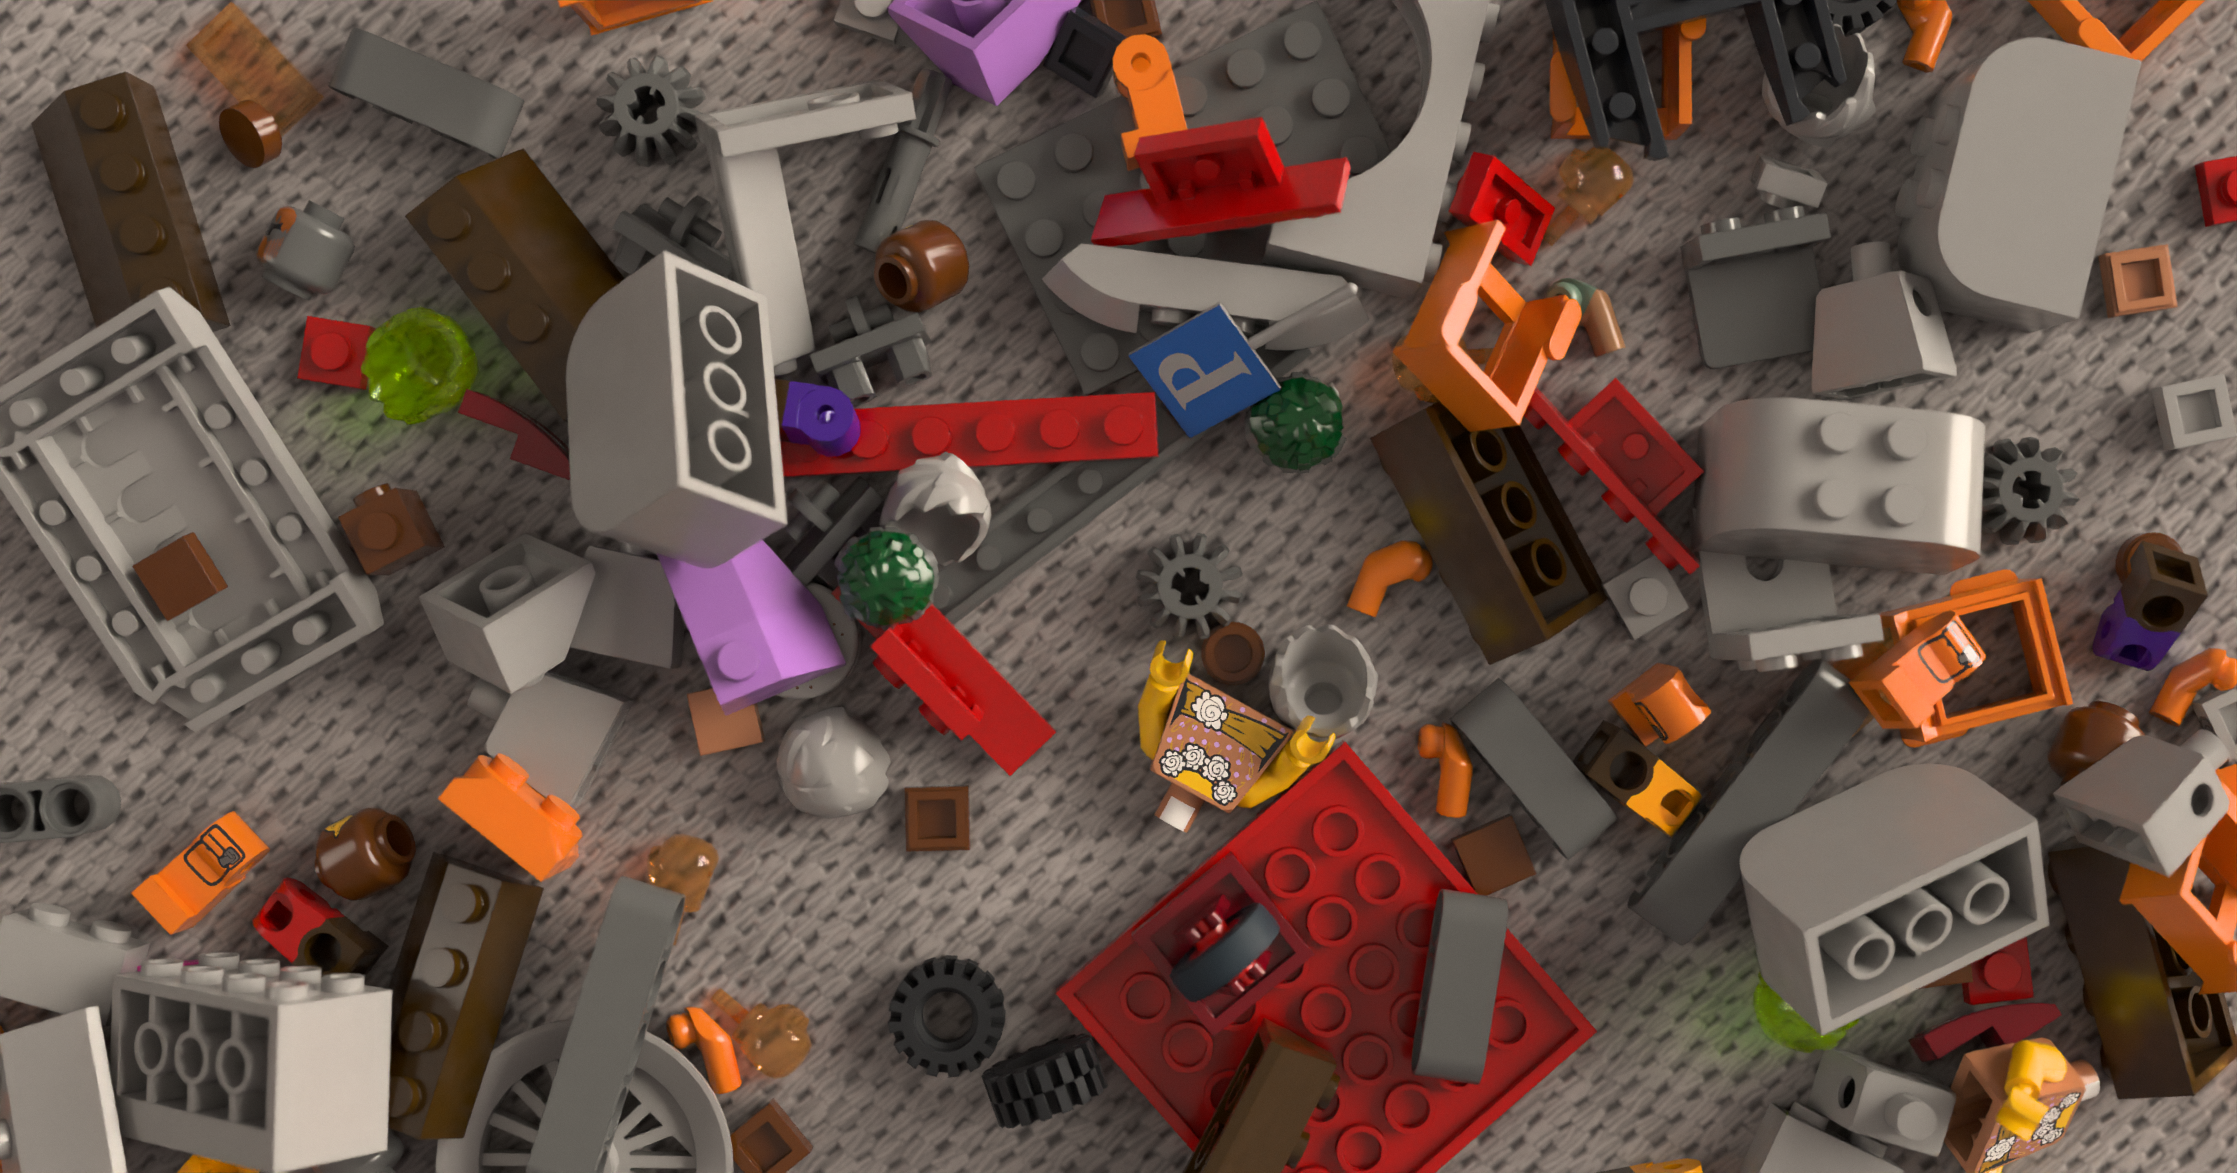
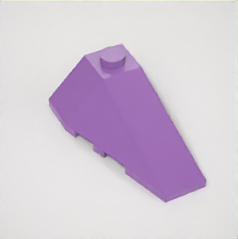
(983, 42)
(753, 626)

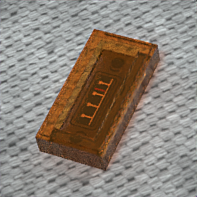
(254, 67)

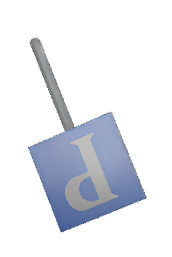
(1211, 369)

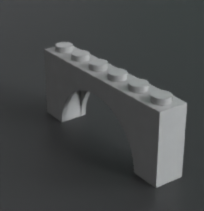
(1393, 208)

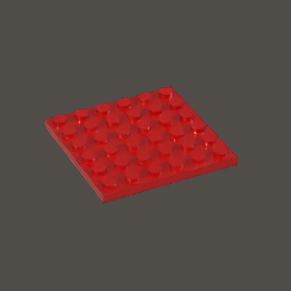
(1363, 898)

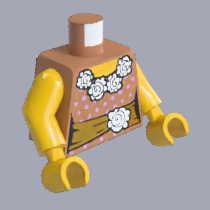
(1215, 744)
(2014, 1102)

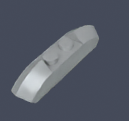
(1118, 283)

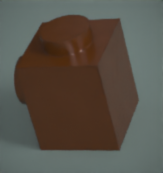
(390, 529)

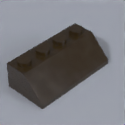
(124, 199)
(519, 261)
(1491, 529)
(453, 992)
(2143, 995)
(1267, 1105)

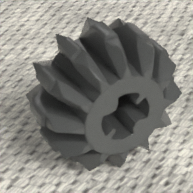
(629, 106)
(2034, 472)
(1207, 574)

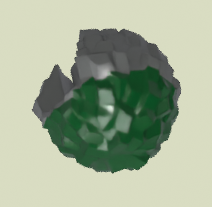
(1297, 424)
(886, 577)

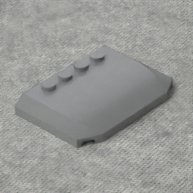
(160, 438)

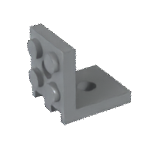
(1777, 617)

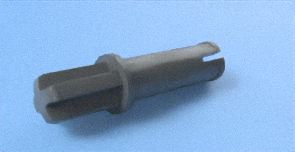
(905, 162)

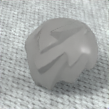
(1832, 109)
(940, 505)
(1322, 677)
(832, 764)

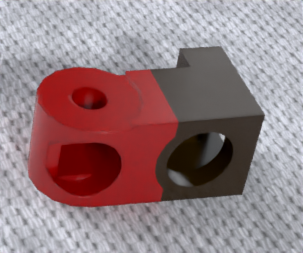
(314, 933)

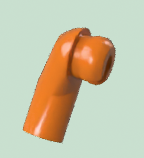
(1929, 24)
(1387, 567)
(2188, 678)
(1455, 767)
(712, 1041)

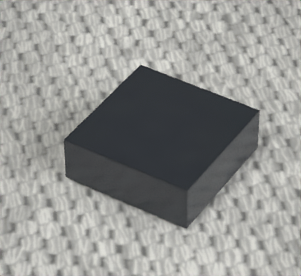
(1084, 52)

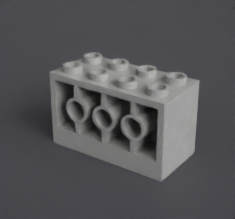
(251, 1061)

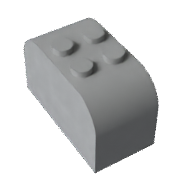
(2016, 181)
(676, 415)
(1840, 484)
(1890, 889)

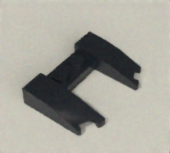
(1611, 78)

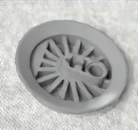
(661, 1081)

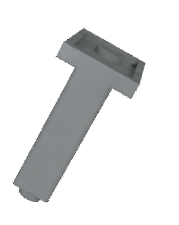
(754, 198)

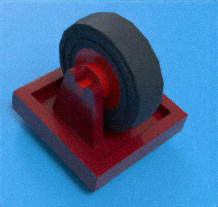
(1222, 944)

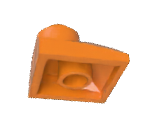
(515, 816)

